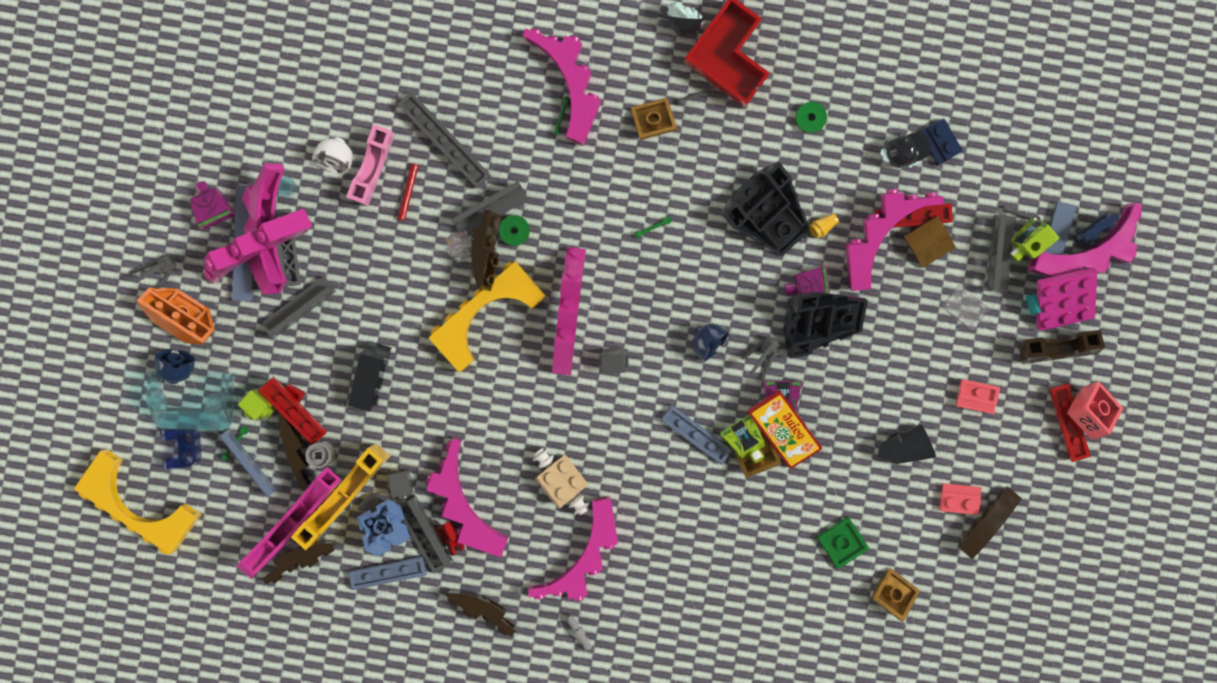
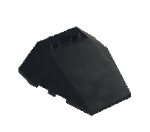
(768, 210)
(819, 319)

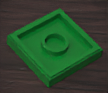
(842, 542)

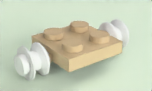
(561, 481)

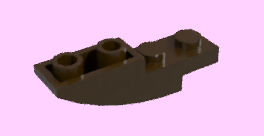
(482, 250)
(299, 555)
(476, 604)

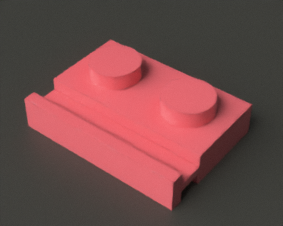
(977, 396)
(960, 498)

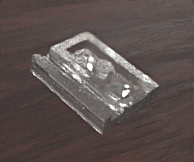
(965, 307)

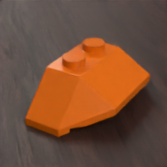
(177, 314)

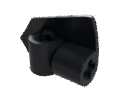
(907, 446)

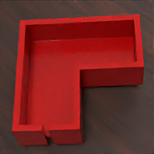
(719, 56)

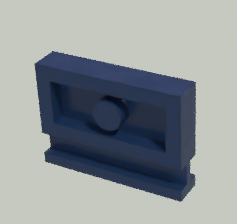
(942, 142)
(1091, 232)

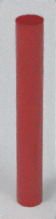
(408, 192)

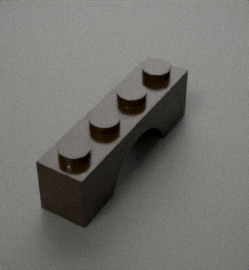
(1074, 346)

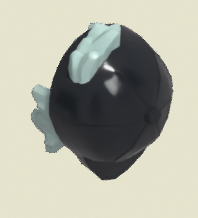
(682, 18)
(906, 150)

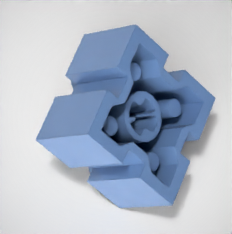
(383, 528)

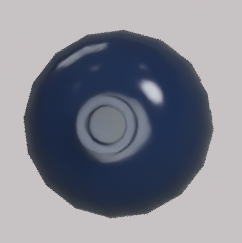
(708, 339)
(174, 366)

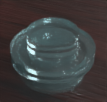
(287, 186)

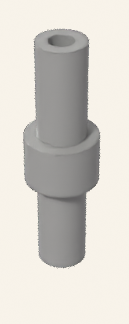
(579, 632)

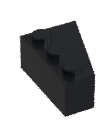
(369, 376)

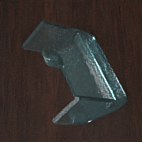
(215, 416)

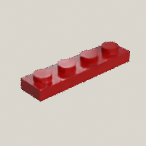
(924, 214)
(292, 410)
(1072, 434)

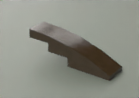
(292, 444)
(989, 523)

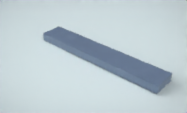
(242, 275)

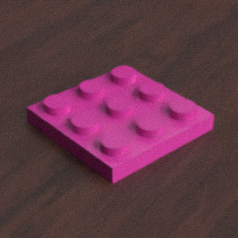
(1066, 299)

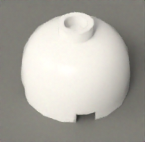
(333, 155)

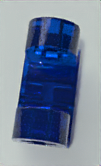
(183, 448)

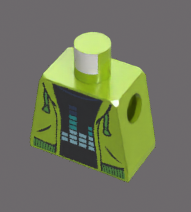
(1033, 240)
(745, 439)

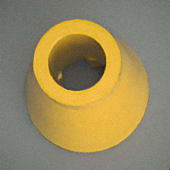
(822, 226)

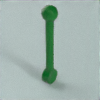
(566, 100)
(667, 220)
(244, 430)

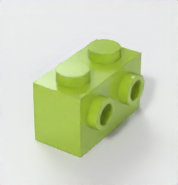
(256, 406)

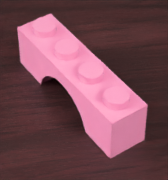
(369, 173)

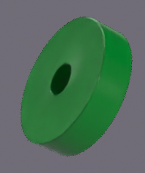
(804, 123)
(514, 239)

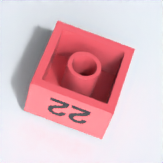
(1095, 410)

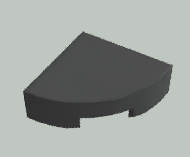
(370, 503)

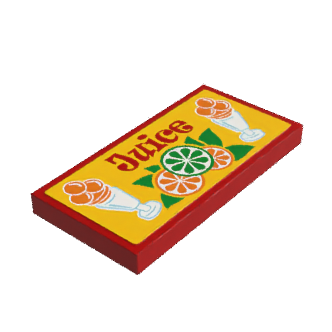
(784, 429)

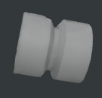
(320, 454)

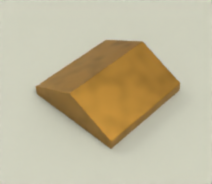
(653, 119)
(929, 241)
(769, 461)
(895, 594)

